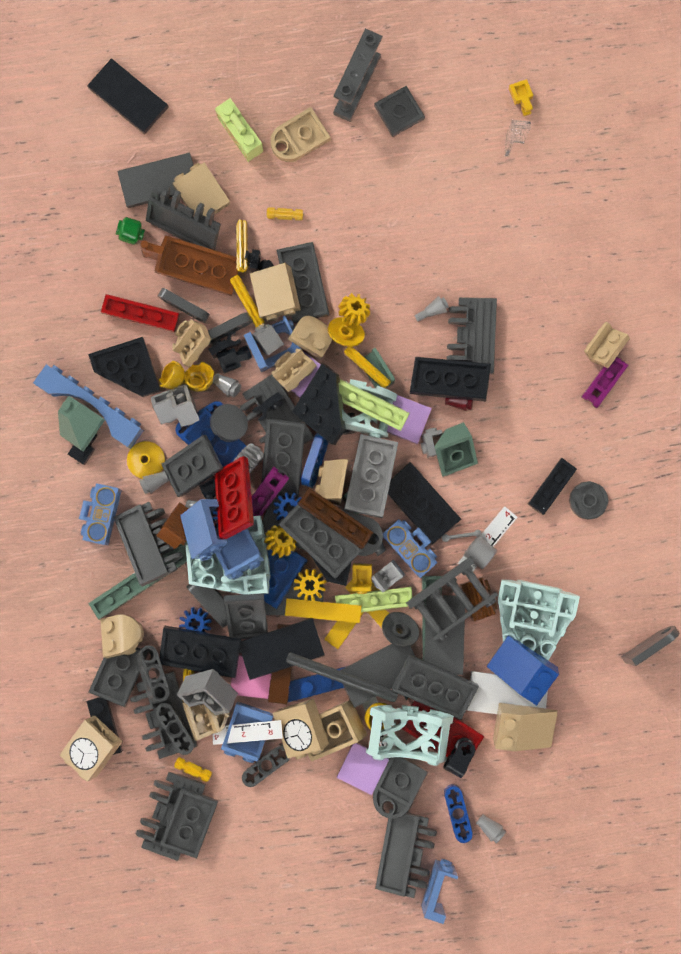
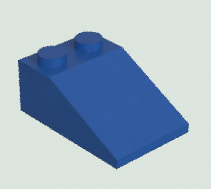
(523, 669)

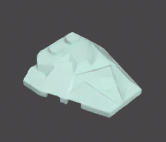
(211, 573)
(535, 614)

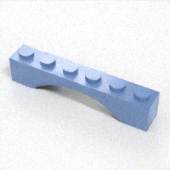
(57, 385)

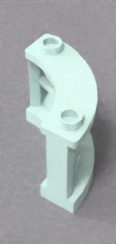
(354, 422)
(433, 719)

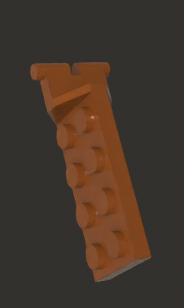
(192, 264)

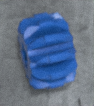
(283, 504)
(198, 617)

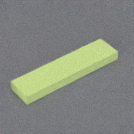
(372, 405)
(377, 599)

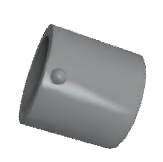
(480, 552)

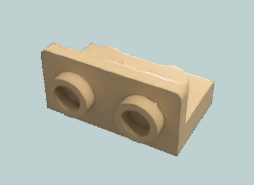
(606, 345)

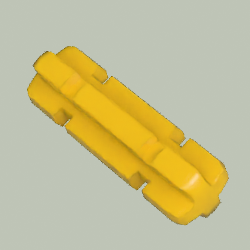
(284, 213)
(192, 769)

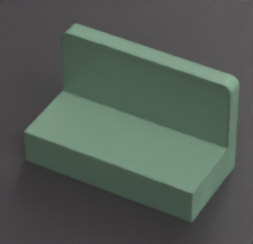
(377, 361)

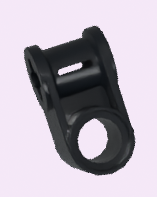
(459, 760)

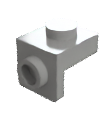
(428, 445)
(387, 576)

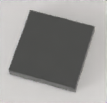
(399, 111)

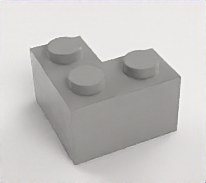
(175, 404)
(208, 689)

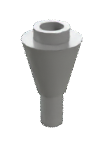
(436, 307)

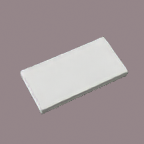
(493, 691)

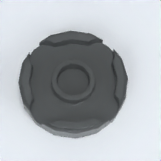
(229, 423)
(588, 500)

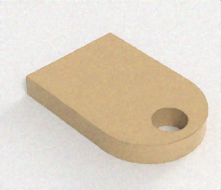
(300, 135)

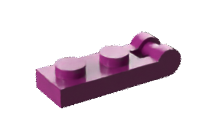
(604, 382)
(267, 491)

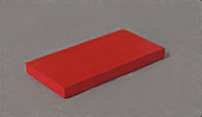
(234, 498)
(457, 730)

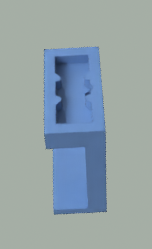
(284, 326)
(431, 908)

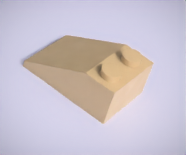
(332, 480)
(341, 727)
(523, 727)

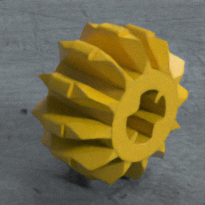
(351, 302)
(279, 541)
(302, 585)

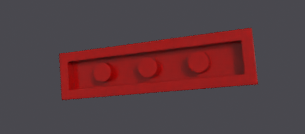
(140, 313)

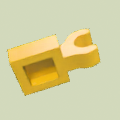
(522, 94)

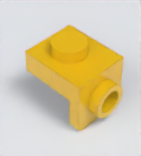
(361, 578)

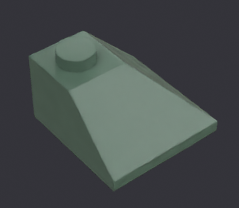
(78, 423)
(455, 450)

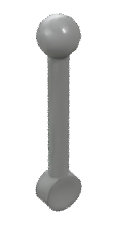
(445, 537)

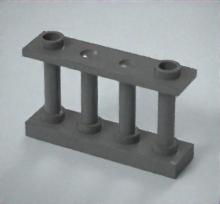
(357, 75)
(450, 580)

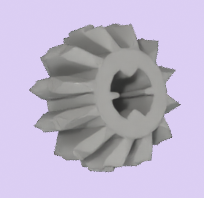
(253, 454)

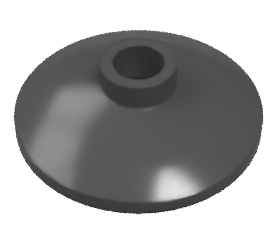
(401, 623)

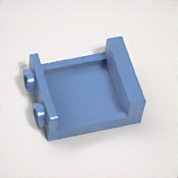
(201, 531)
(239, 554)
(242, 715)

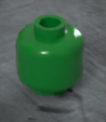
(130, 230)

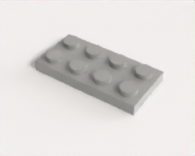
(371, 476)

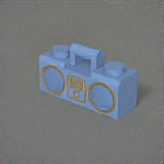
(101, 521)
(407, 548)

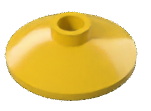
(345, 334)
(155, 459)

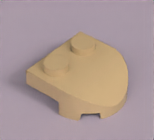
(311, 336)
(191, 341)
(292, 369)
(120, 635)
(203, 721)

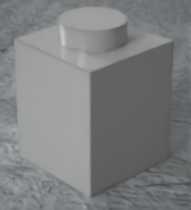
(267, 338)

